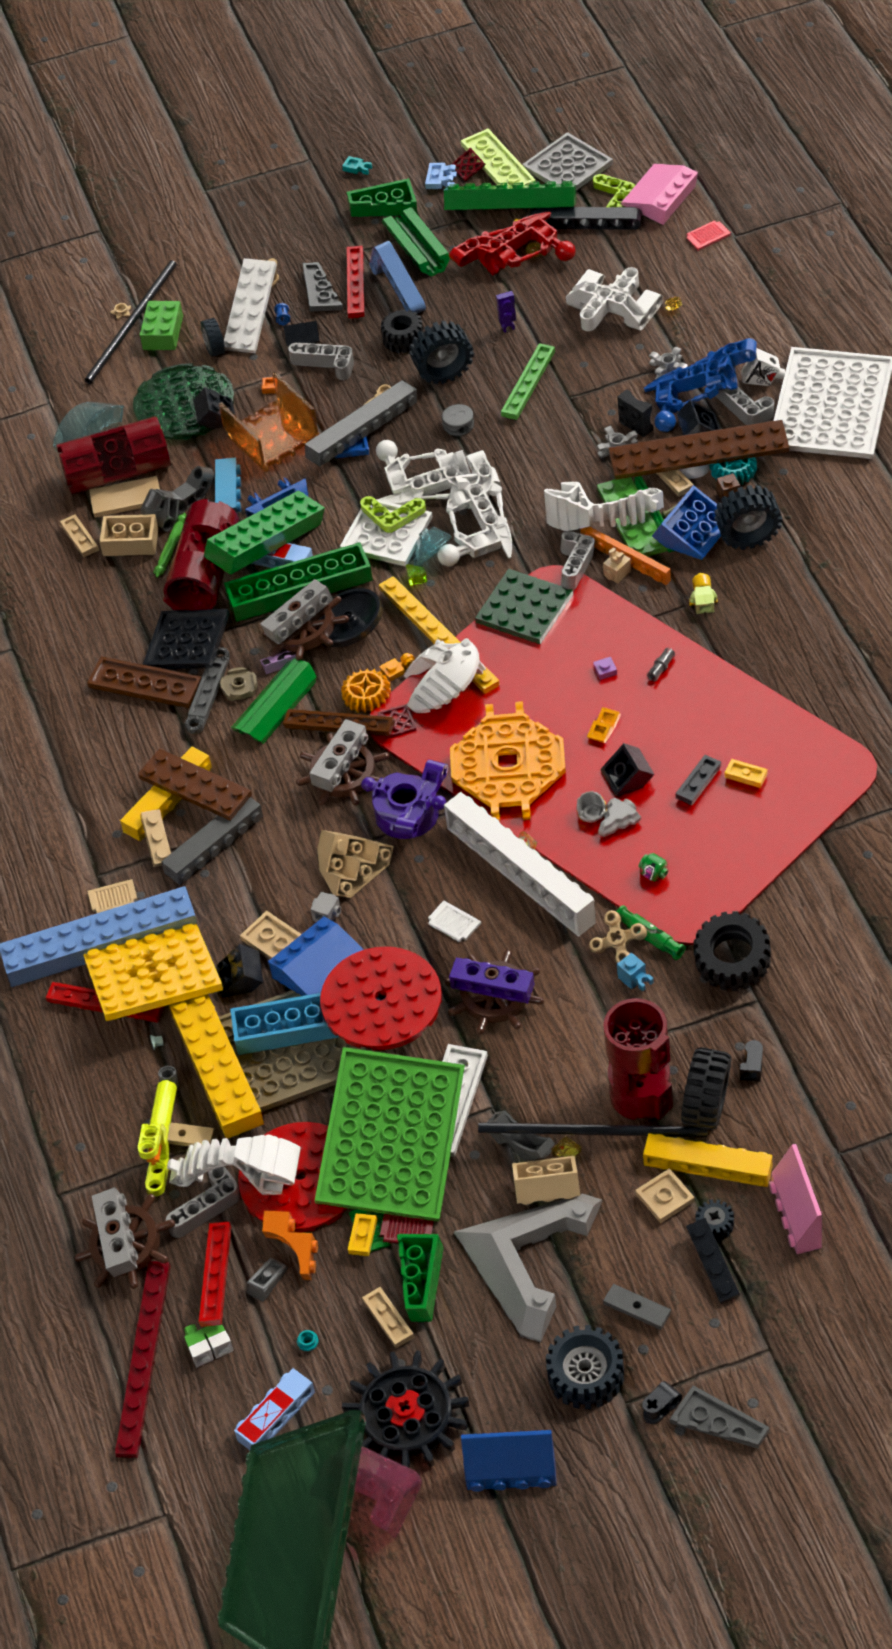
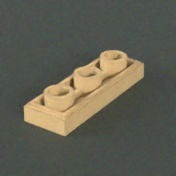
(189, 1134)

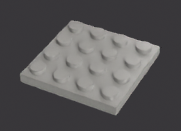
(568, 161)

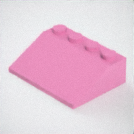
(661, 191)
(797, 1202)

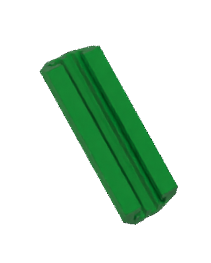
(418, 242)
(278, 696)

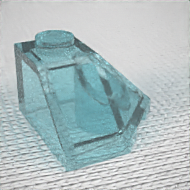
(429, 544)

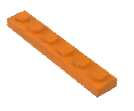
(638, 561)

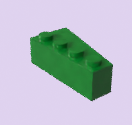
(420, 1272)

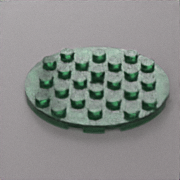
(168, 387)

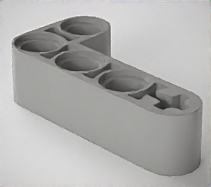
(323, 355)
(745, 408)
(580, 552)
(200, 1204)

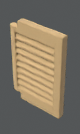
(112, 896)

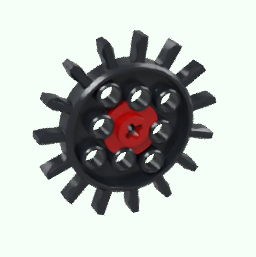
(406, 1409)

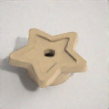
(121, 310)

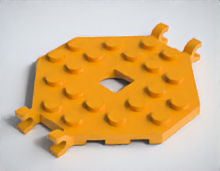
(537, 767)

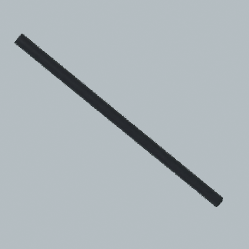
(130, 322)
(584, 1129)

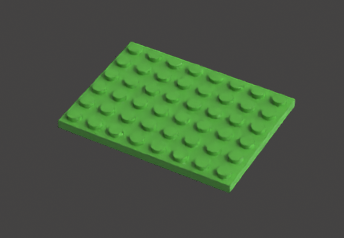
(390, 1134)

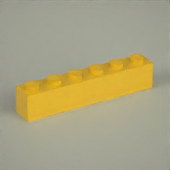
(159, 799)
(708, 1160)

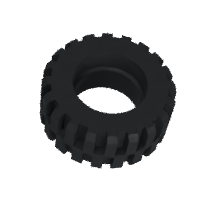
(726, 928)
(706, 1088)

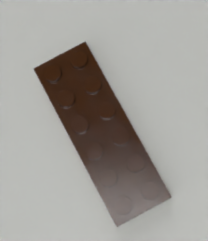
(144, 682)
(195, 784)

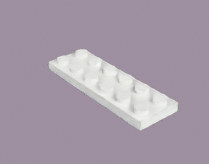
(249, 305)
(474, 1064)

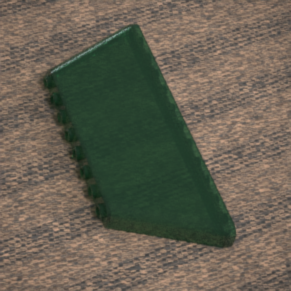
(292, 1535)

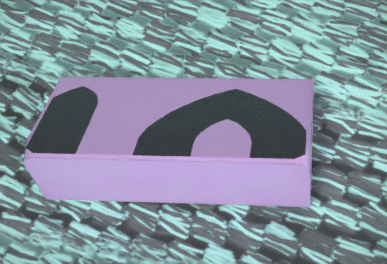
(277, 662)

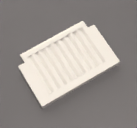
(453, 922)

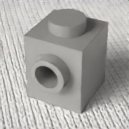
(325, 906)

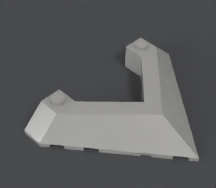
(494, 1252)

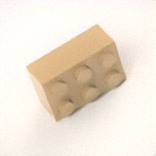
(129, 535)
(546, 1180)

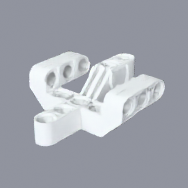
(616, 298)

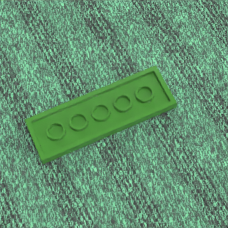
(634, 536)

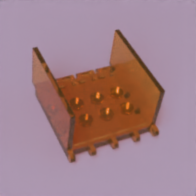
(273, 430)

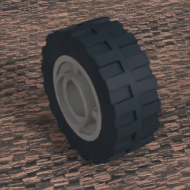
(212, 337)

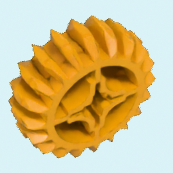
(365, 690)

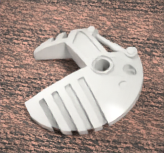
(450, 673)

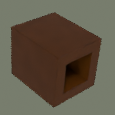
(727, 484)

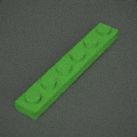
(528, 381)

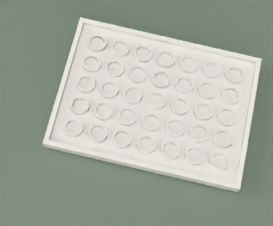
(833, 401)

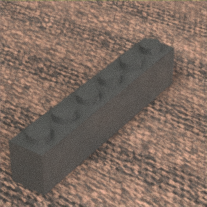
(210, 842)

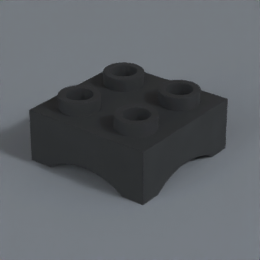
(634, 413)

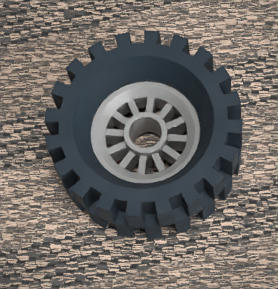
(441, 352)
(748, 517)
(572, 1355)

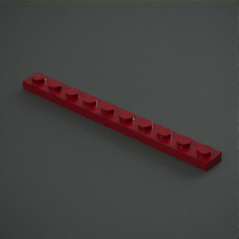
(142, 1360)

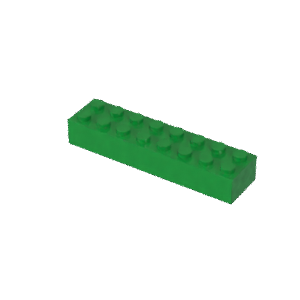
(509, 196)
(264, 532)
(274, 587)

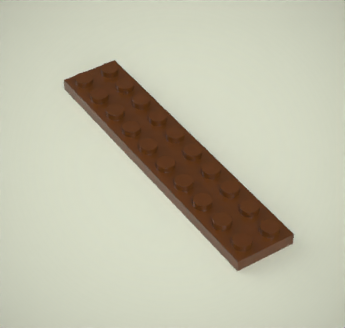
(698, 449)

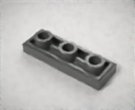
(627, 1301)

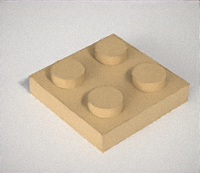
(665, 1195)

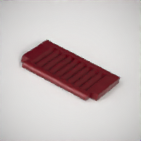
(396, 1225)

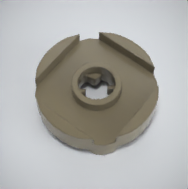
(239, 692)

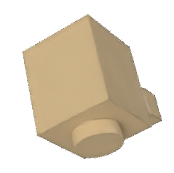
(616, 566)

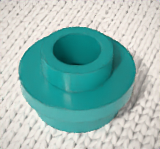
(307, 1335)

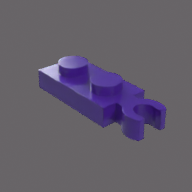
(506, 310)

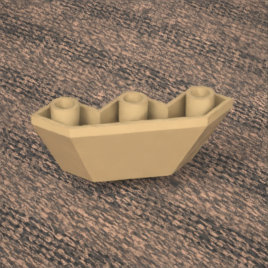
(350, 861)

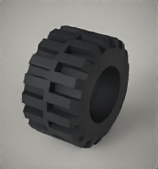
(400, 329)

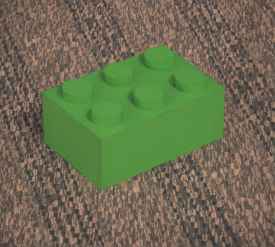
(161, 325)

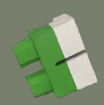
(198, 1344)

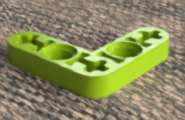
(604, 183)
(392, 521)

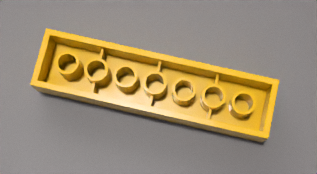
(216, 1065)

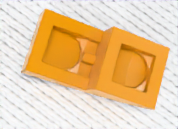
(604, 725)

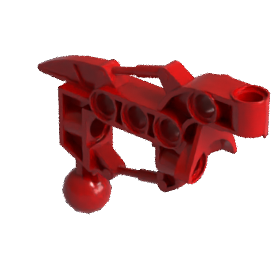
(500, 250)

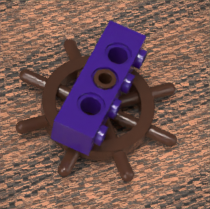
(493, 983)

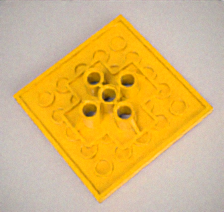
(152, 972)

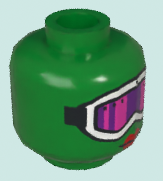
(653, 867)

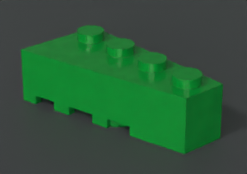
(382, 199)

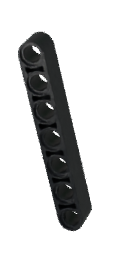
(592, 217)

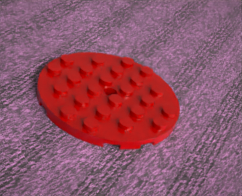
(362, 1020)
(300, 1197)

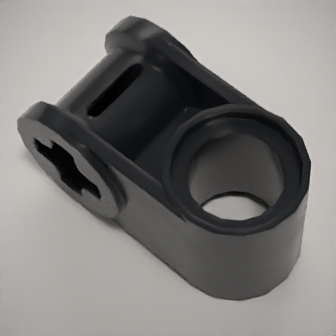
(660, 1403)

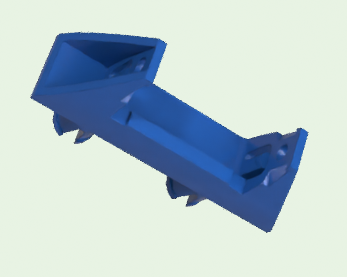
(287, 489)

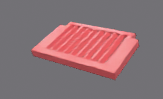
(707, 235)

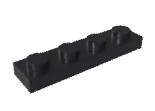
(713, 1261)

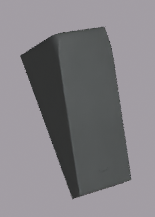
(265, 1279)

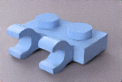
(436, 178)

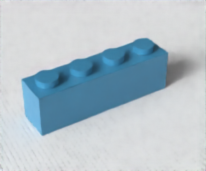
(228, 482)

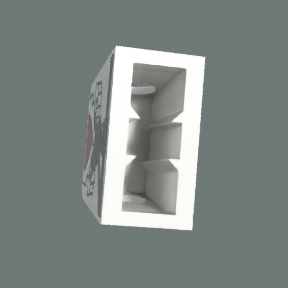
(762, 369)

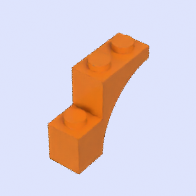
(281, 1227)

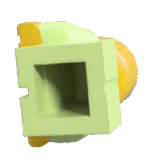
(703, 596)

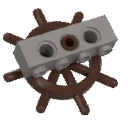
(300, 618)
(335, 763)
(119, 1240)

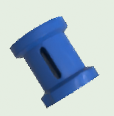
(278, 311)

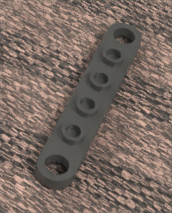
(207, 692)

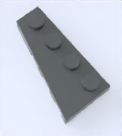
(319, 290)
(714, 1417)

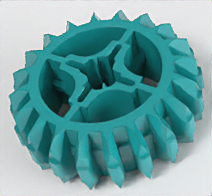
(742, 469)

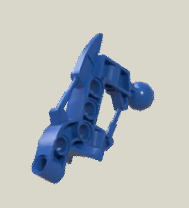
(714, 371)

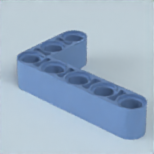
(387, 260)

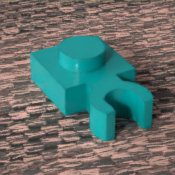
(355, 165)

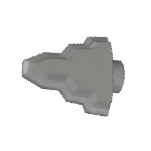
(618, 816)

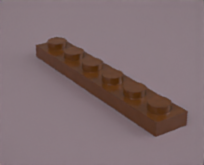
(332, 721)

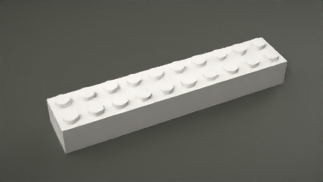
(520, 864)

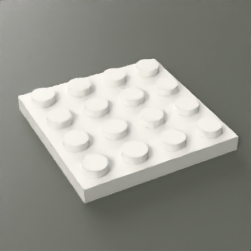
(384, 546)

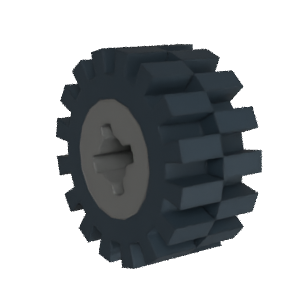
(724, 1218)

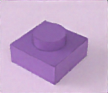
(605, 668)

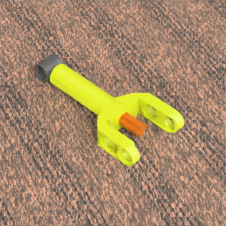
(155, 1135)

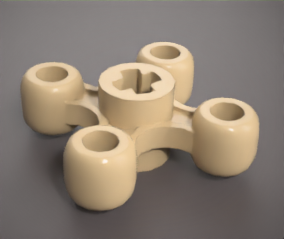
(617, 932)

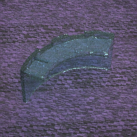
(87, 420)

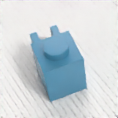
(633, 972)

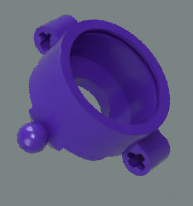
(412, 818)

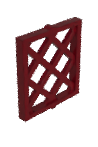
(462, 157)
(409, 718)

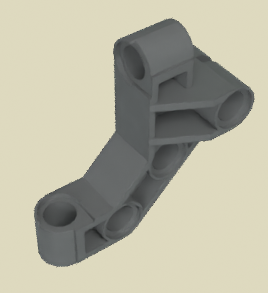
(170, 505)

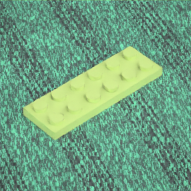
(499, 161)

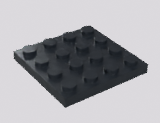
(186, 638)

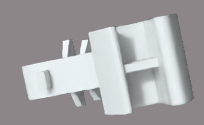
(572, 509)
(263, 1159)

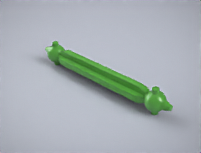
(170, 546)

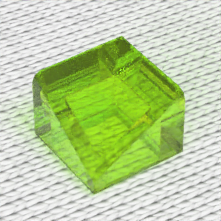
(416, 574)

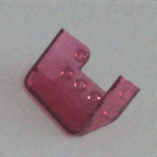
(390, 1485)

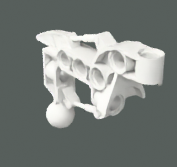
(406, 489)
(492, 535)

